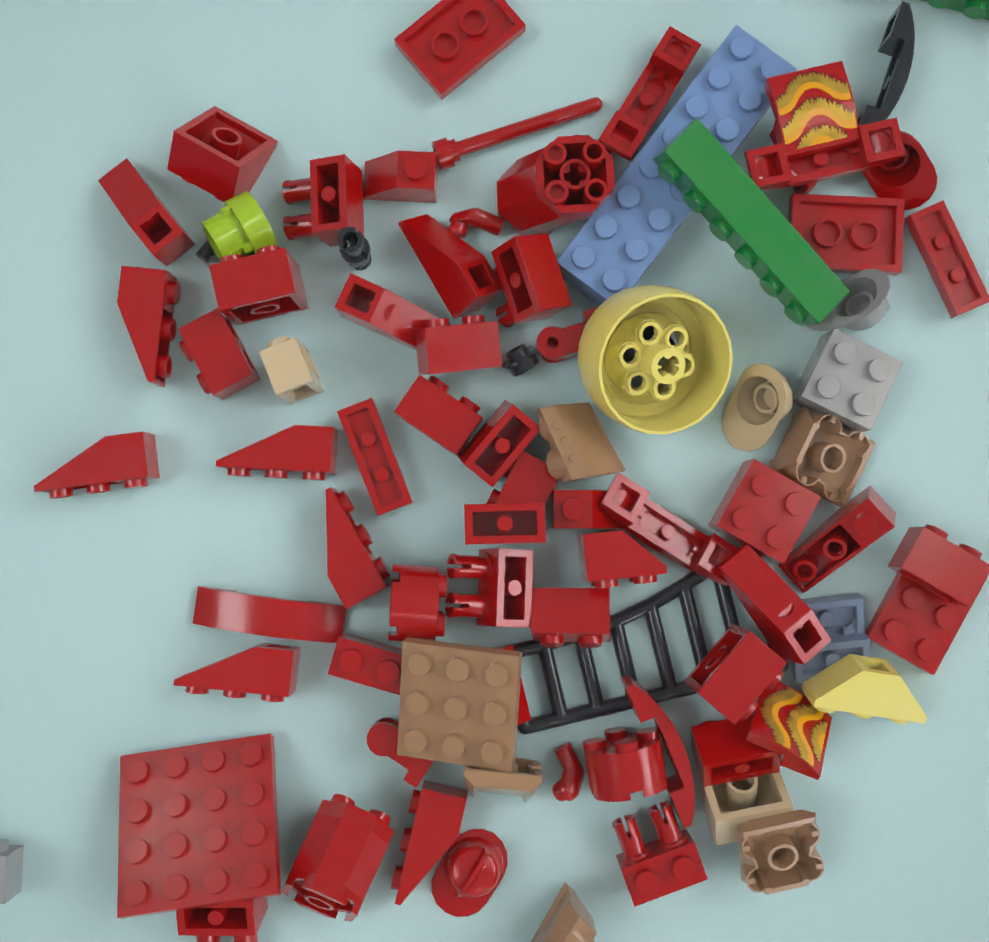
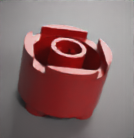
(416, 602)
(625, 764)

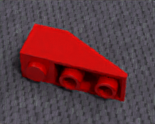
(146, 213)
(453, 266)
(147, 308)
(381, 311)
(294, 449)
(110, 461)
(839, 539)
(349, 559)
(774, 607)
(258, 670)
(435, 828)

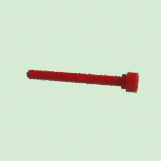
(451, 151)

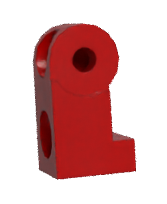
(561, 344)
(383, 741)

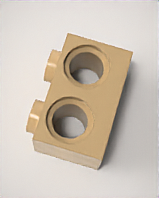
(291, 369)

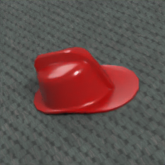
(905, 178)
(469, 873)

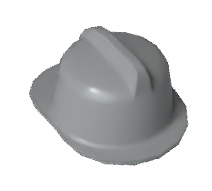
(862, 305)

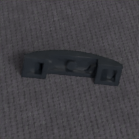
(899, 44)

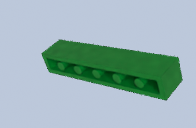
(750, 224)

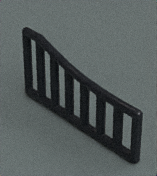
(650, 609)

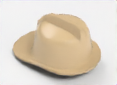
(756, 407)

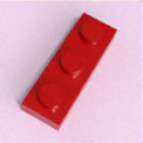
(947, 259)
(375, 457)

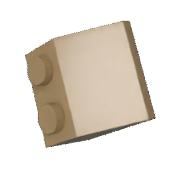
(740, 801)

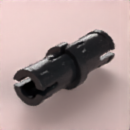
(357, 244)

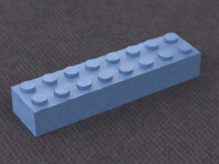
(645, 209)

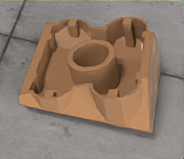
(577, 443)
(823, 455)
(520, 782)
(780, 852)
(566, 920)

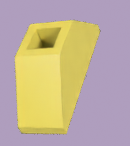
(865, 689)

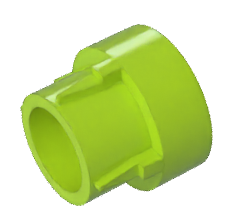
(238, 228)

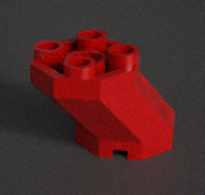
(556, 185)
(339, 858)

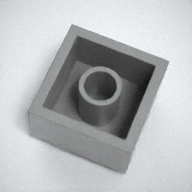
(847, 380)

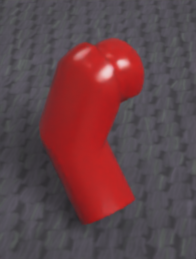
(472, 218)
(573, 773)

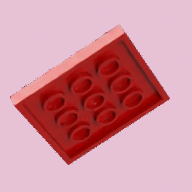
(198, 826)

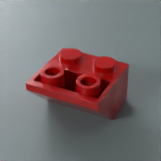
(616, 556)

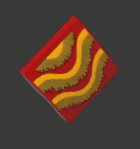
(813, 110)
(792, 728)

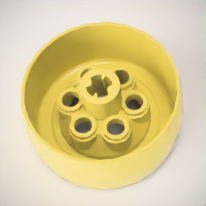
(692, 370)

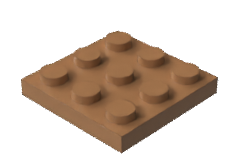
(459, 704)

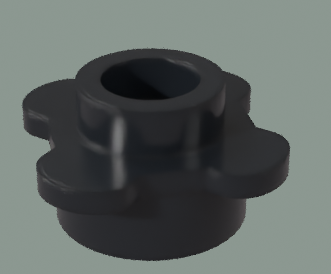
(520, 359)

